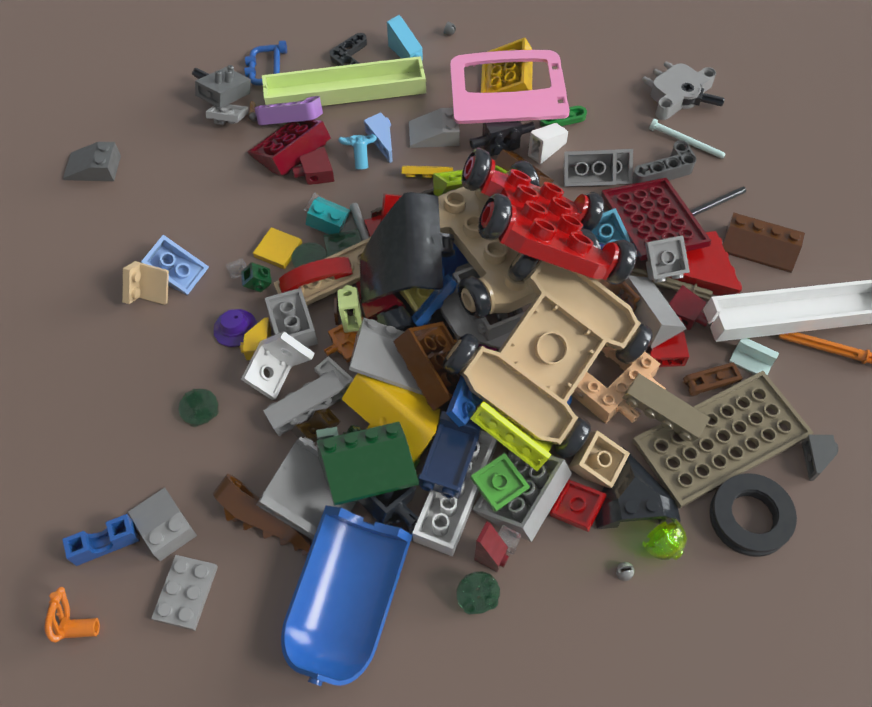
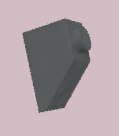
(818, 453)

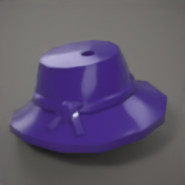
(232, 326)

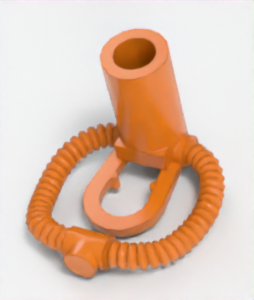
(67, 627)

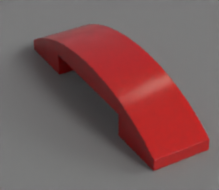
(315, 271)

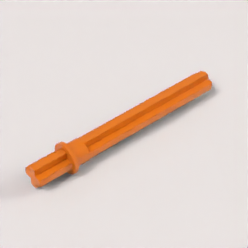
(828, 346)

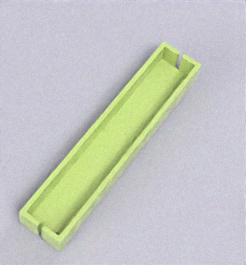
(348, 82)

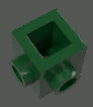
(256, 277)

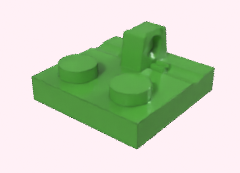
(499, 482)

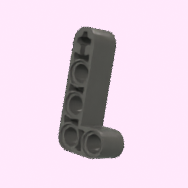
(677, 165)

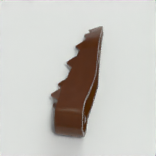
(241, 505)

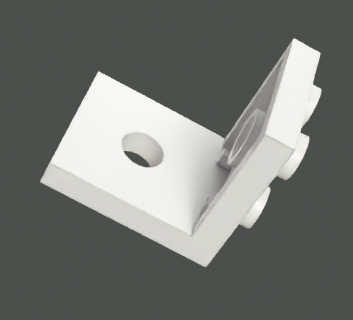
(278, 356)

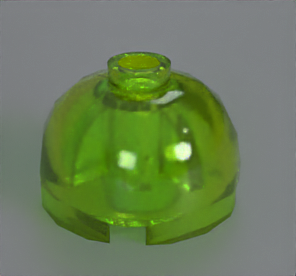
(666, 541)

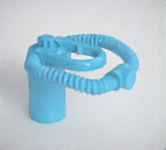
(359, 145)

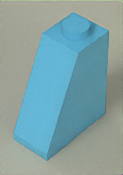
(402, 39)

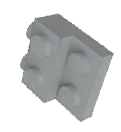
(666, 259)

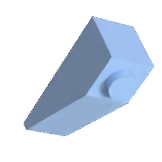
(380, 127)

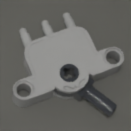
(681, 89)

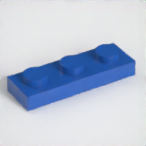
(434, 301)

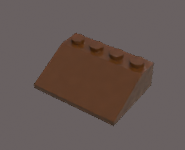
(424, 352)

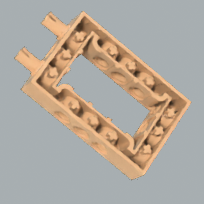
(608, 401)

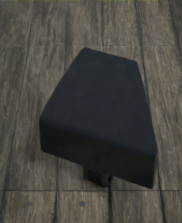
(405, 249)

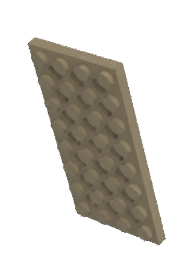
(733, 466)

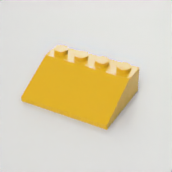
(508, 75)

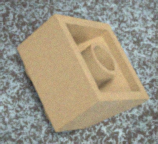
(599, 460)

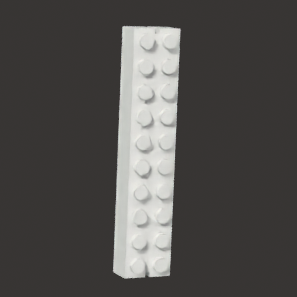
(789, 310)

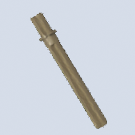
(675, 284)

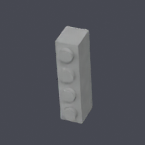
(304, 402)

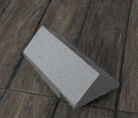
(598, 167)
(654, 310)

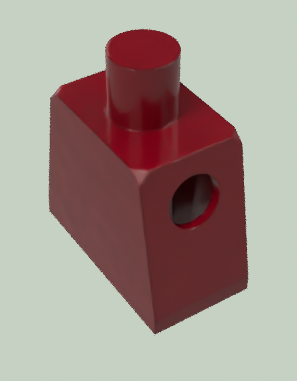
(315, 167)
(689, 308)

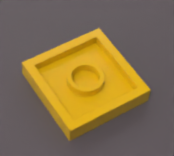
(277, 248)

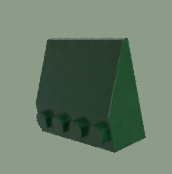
(366, 463)

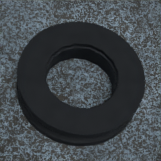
(772, 495)

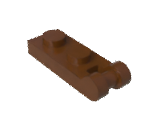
(712, 378)

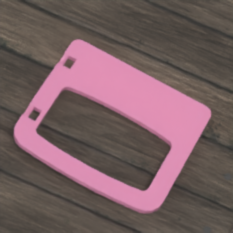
(508, 106)

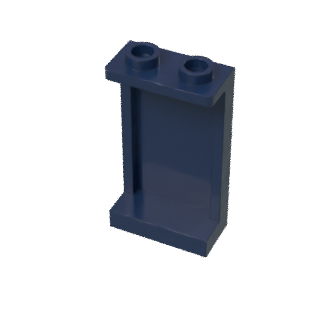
(449, 457)

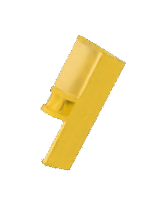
(386, 403)

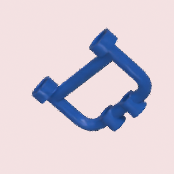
(250, 60)

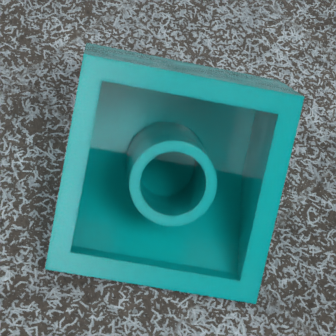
(326, 216)

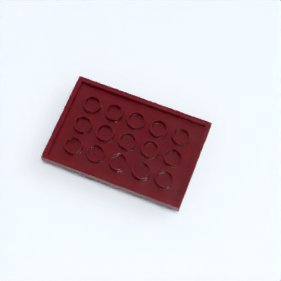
(654, 213)

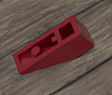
(491, 548)

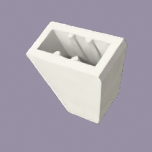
(546, 142)

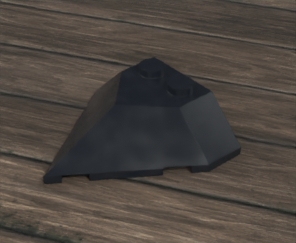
(635, 498)

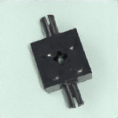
(501, 136)
(393, 503)

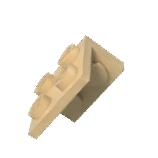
(145, 282)

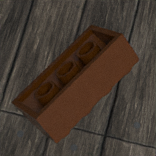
(763, 242)

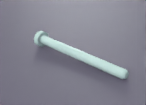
(655, 125)

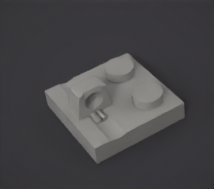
(229, 113)

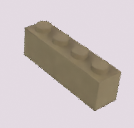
(666, 408)

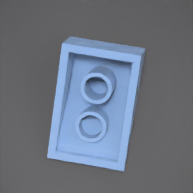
(182, 266)

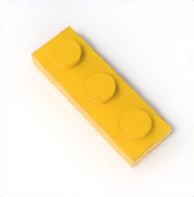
(426, 171)

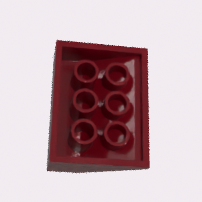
(286, 145)

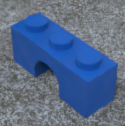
(86, 547)

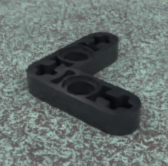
(357, 43)

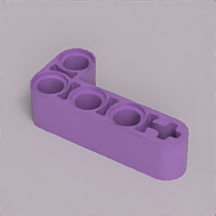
(289, 112)

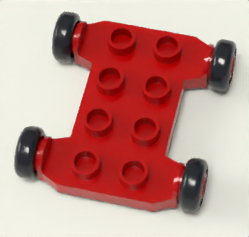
(544, 221)

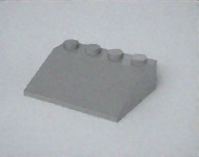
(378, 357)
(531, 508)

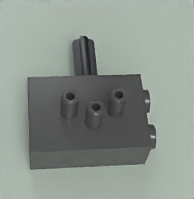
(221, 86)

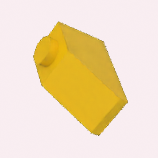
(253, 337)

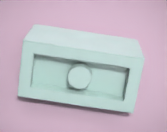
(753, 356)

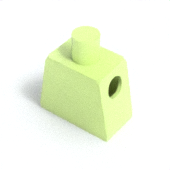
(348, 300)

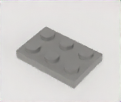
(184, 592)

